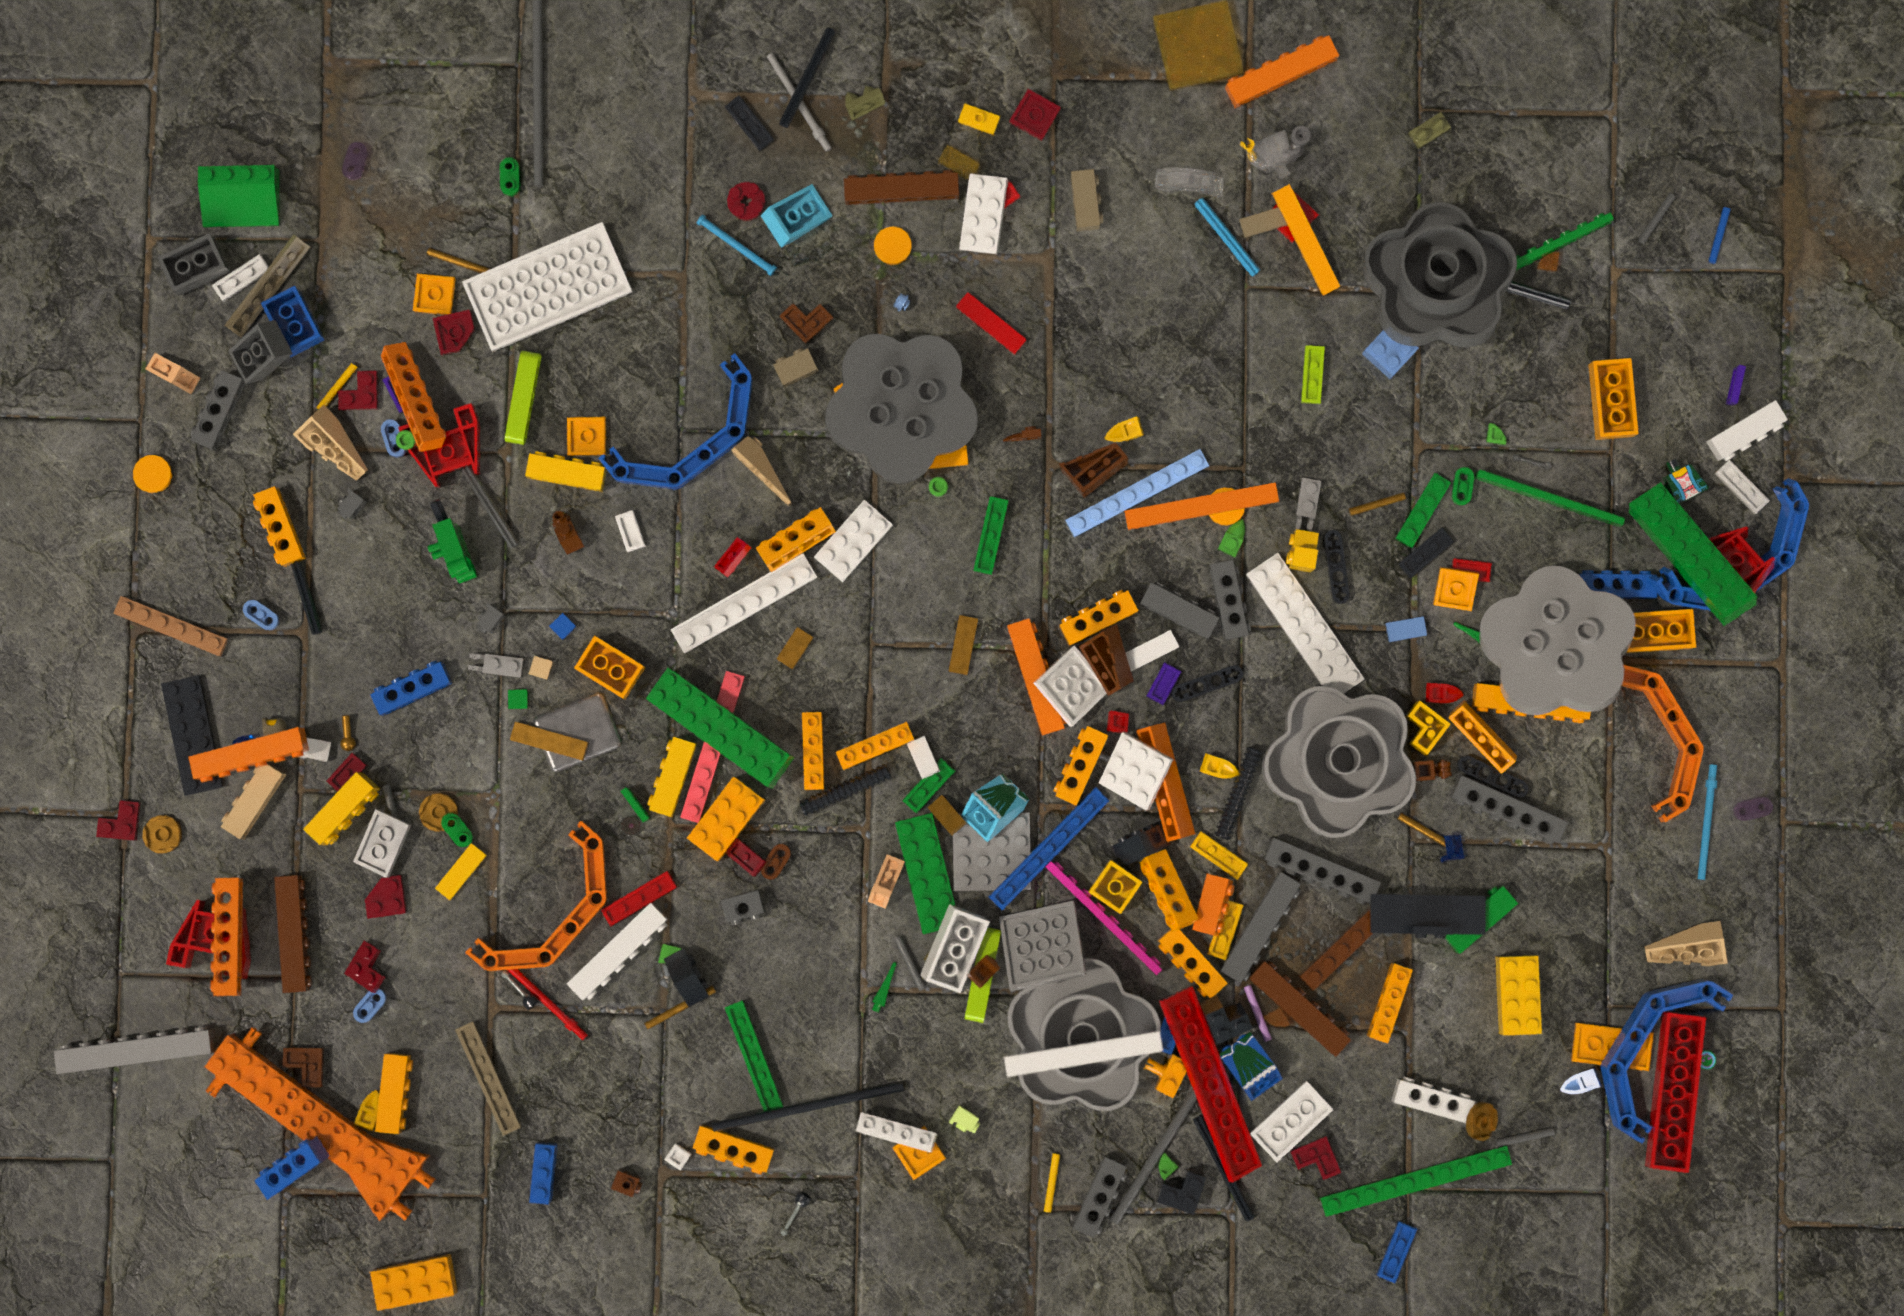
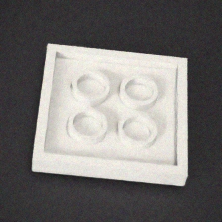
(1071, 686)
(1135, 771)

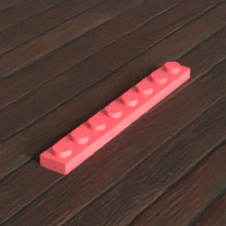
(709, 756)

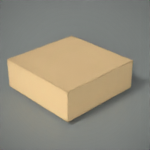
(541, 667)

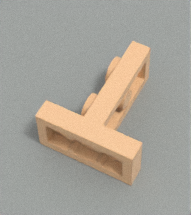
(173, 373)
(886, 881)

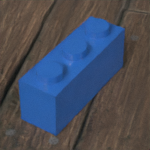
(543, 1173)

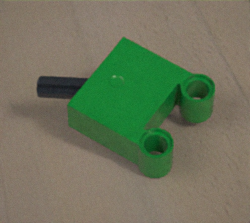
(451, 545)

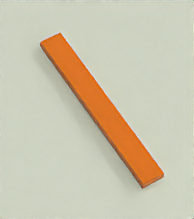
(1201, 506)

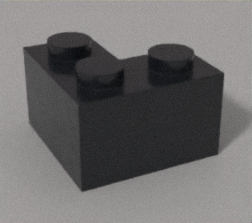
(1140, 844)
(686, 977)
(1225, 1022)
(1184, 1197)

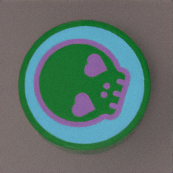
(1708, 1060)

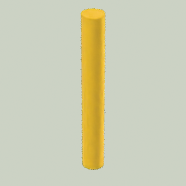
(337, 386)
(1051, 1182)

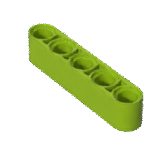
(523, 397)
(979, 997)

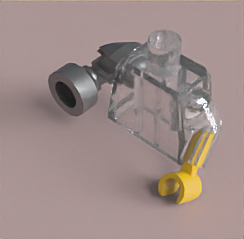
(1275, 152)

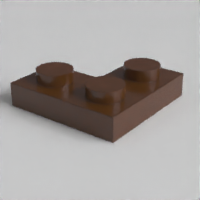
(806, 326)
(309, 1060)

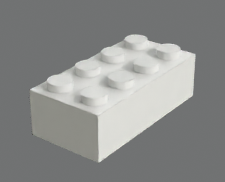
(954, 948)

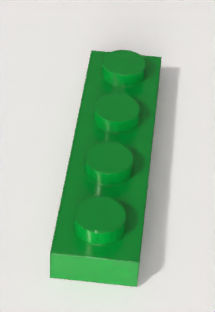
(1423, 510)
(990, 535)

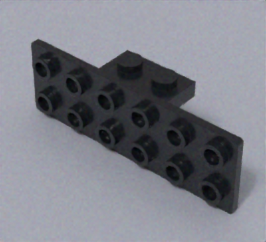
(1428, 914)

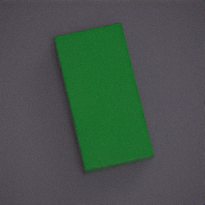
(635, 804)

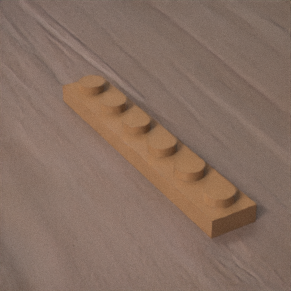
(170, 626)

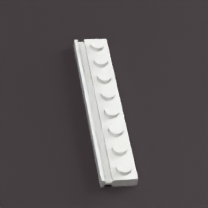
(743, 603)

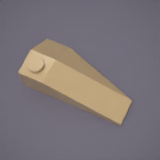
(326, 436)

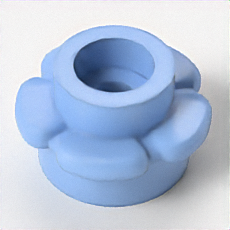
(902, 302)

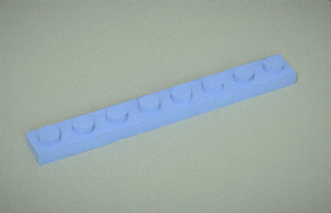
(1137, 493)

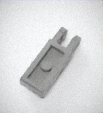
(1307, 502)
(498, 665)

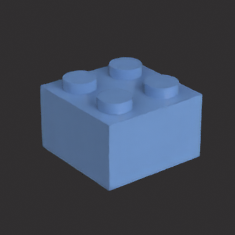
(1388, 354)

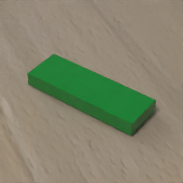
(928, 787)

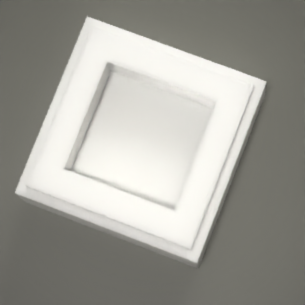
(677, 1156)

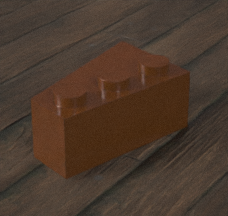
(1095, 468)
(1108, 659)

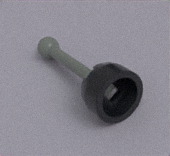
(529, 1000)
(801, 1200)

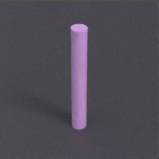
(1257, 1013)

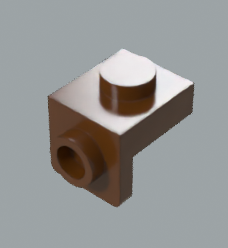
(983, 971)

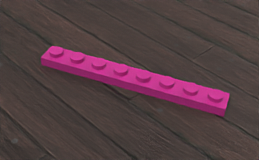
(1110, 922)

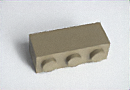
(1086, 200)

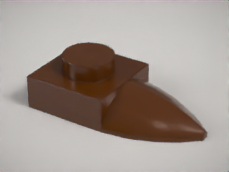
(1029, 433)

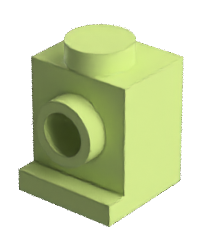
(965, 1120)

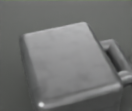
(585, 720)

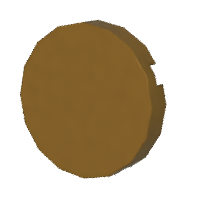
(434, 808)
(162, 834)
(1481, 1121)

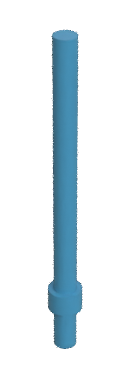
(1711, 784)

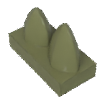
(858, 106)
(1429, 130)

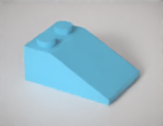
(796, 215)

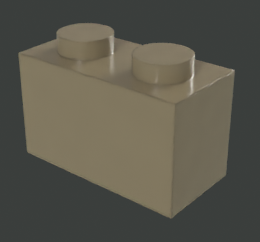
(795, 367)

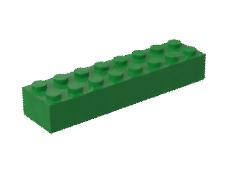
(1692, 554)
(720, 728)

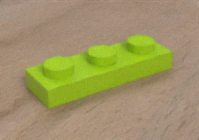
(1312, 374)

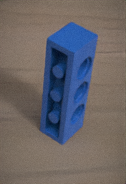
(1626, 591)
(381, 694)
(292, 1167)

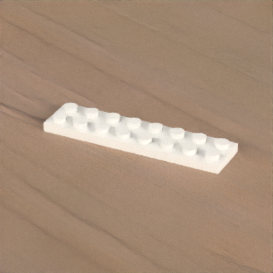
(1304, 625)

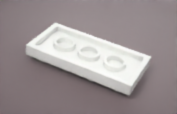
(983, 214)
(853, 541)
(1291, 1121)

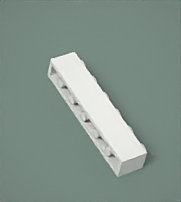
(618, 951)

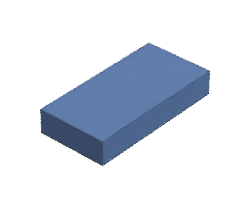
(1406, 629)

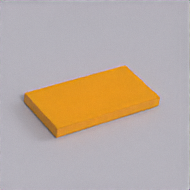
(1594, 1041)

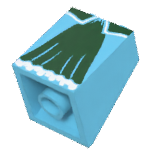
(994, 806)

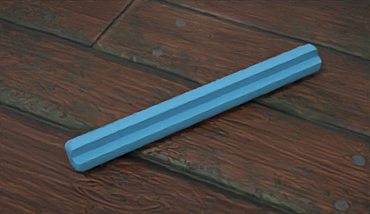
(1227, 237)

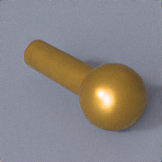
(347, 743)

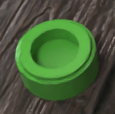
(405, 440)
(938, 486)

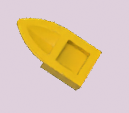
(1125, 430)
(1218, 767)
(367, 1113)

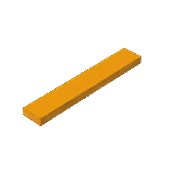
(1306, 239)

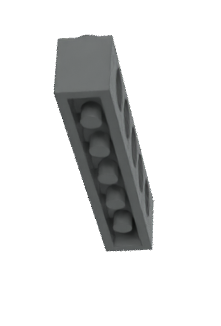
(1555, 825)
(1273, 859)

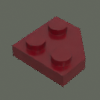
(453, 331)
(386, 898)

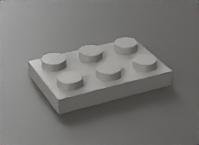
(382, 843)

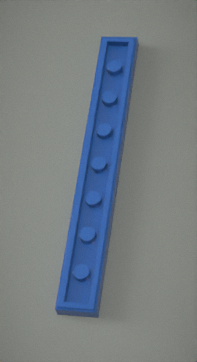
(1048, 848)

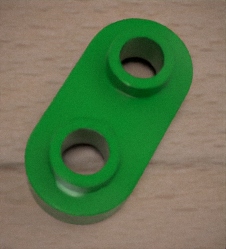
(509, 176)
(1463, 487)
(458, 829)

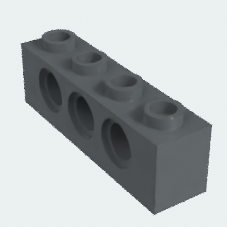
(220, 421)
(1229, 630)
(1082, 1222)

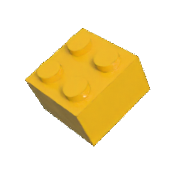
(1115, 887)

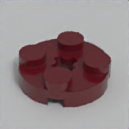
(752, 192)

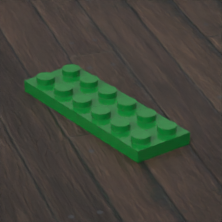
(925, 870)

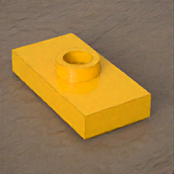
(979, 119)

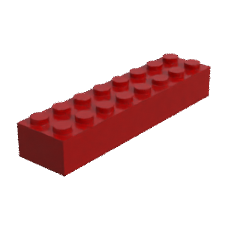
(1675, 1092)

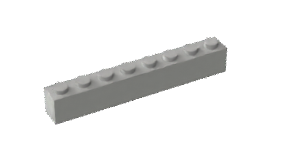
(134, 1051)

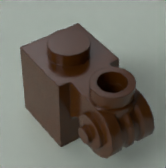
(566, 532)
(1428, 770)

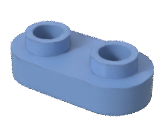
(390, 438)
(261, 615)
(370, 1005)

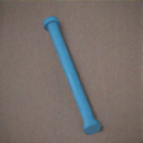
(735, 244)

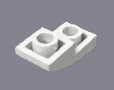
(318, 750)

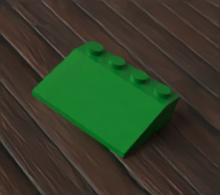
(239, 196)

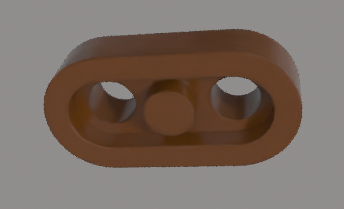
(776, 861)

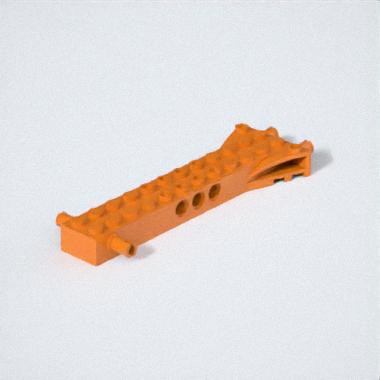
(375, 1166)

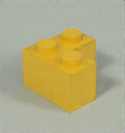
(1303, 551)
(1431, 727)

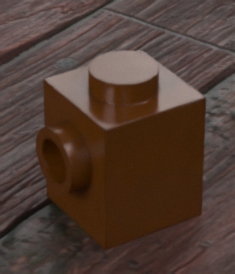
(626, 1183)

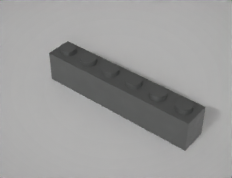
(1260, 927)

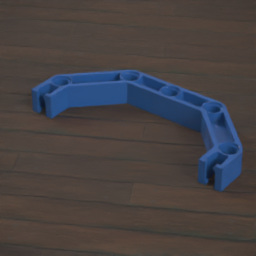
(692, 464)
(1785, 541)
(1625, 1049)

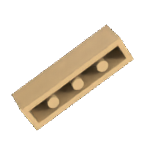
(252, 801)

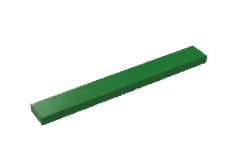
(1549, 498)

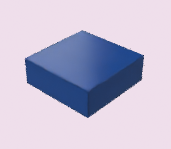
(562, 626)

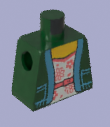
(1683, 482)

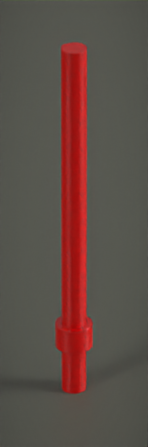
(569, 1023)

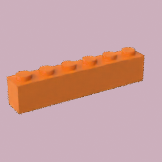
(1282, 71)
(1032, 667)
(249, 753)
(1170, 797)

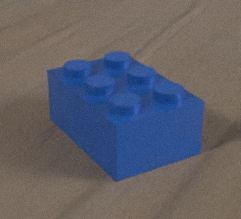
(293, 319)

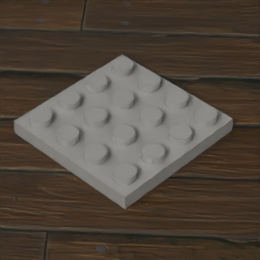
(985, 864)
(1042, 946)

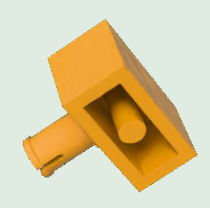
(1169, 1074)

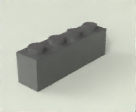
(1179, 610)

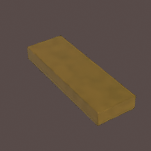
(963, 645)

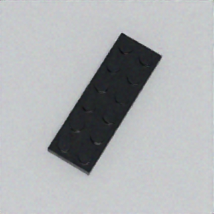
(189, 729)

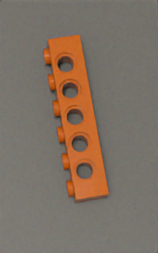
(393, 357)
(232, 986)

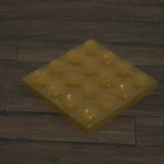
(1198, 45)

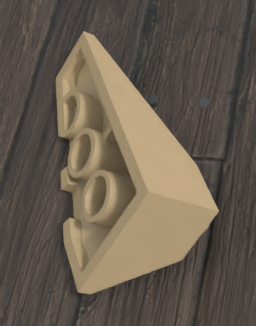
(754, 458)
(1697, 944)

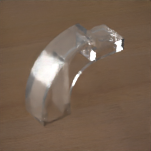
(1189, 180)

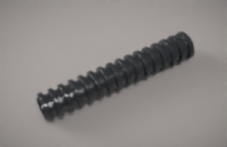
(844, 790)
(1238, 793)

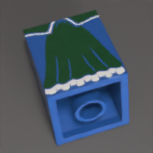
(1250, 1066)

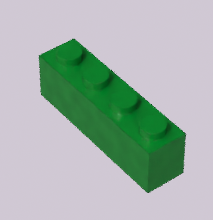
(1498, 904)

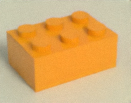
(609, 667)

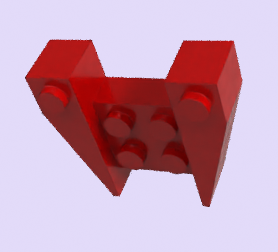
(458, 450)
(1743, 557)
(198, 935)

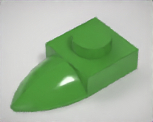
(1233, 539)

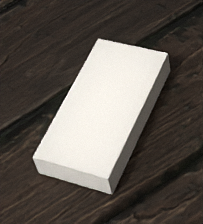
(630, 531)
(923, 757)

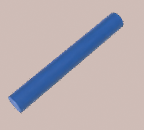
(1719, 235)

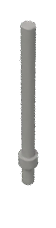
(818, 133)

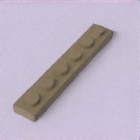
(267, 285)
(488, 1078)

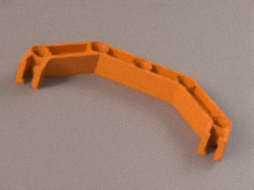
(1680, 732)
(560, 939)

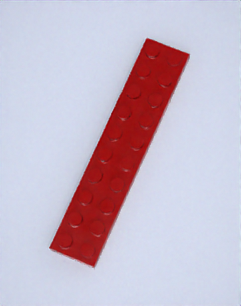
(1210, 1083)

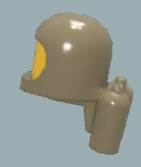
(273, 726)

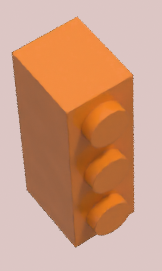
(1213, 905)

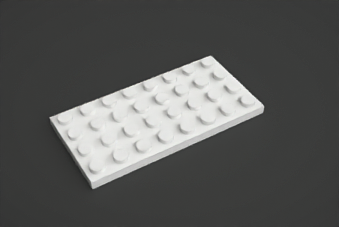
(547, 287)

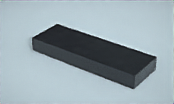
(749, 123)
(1426, 552)

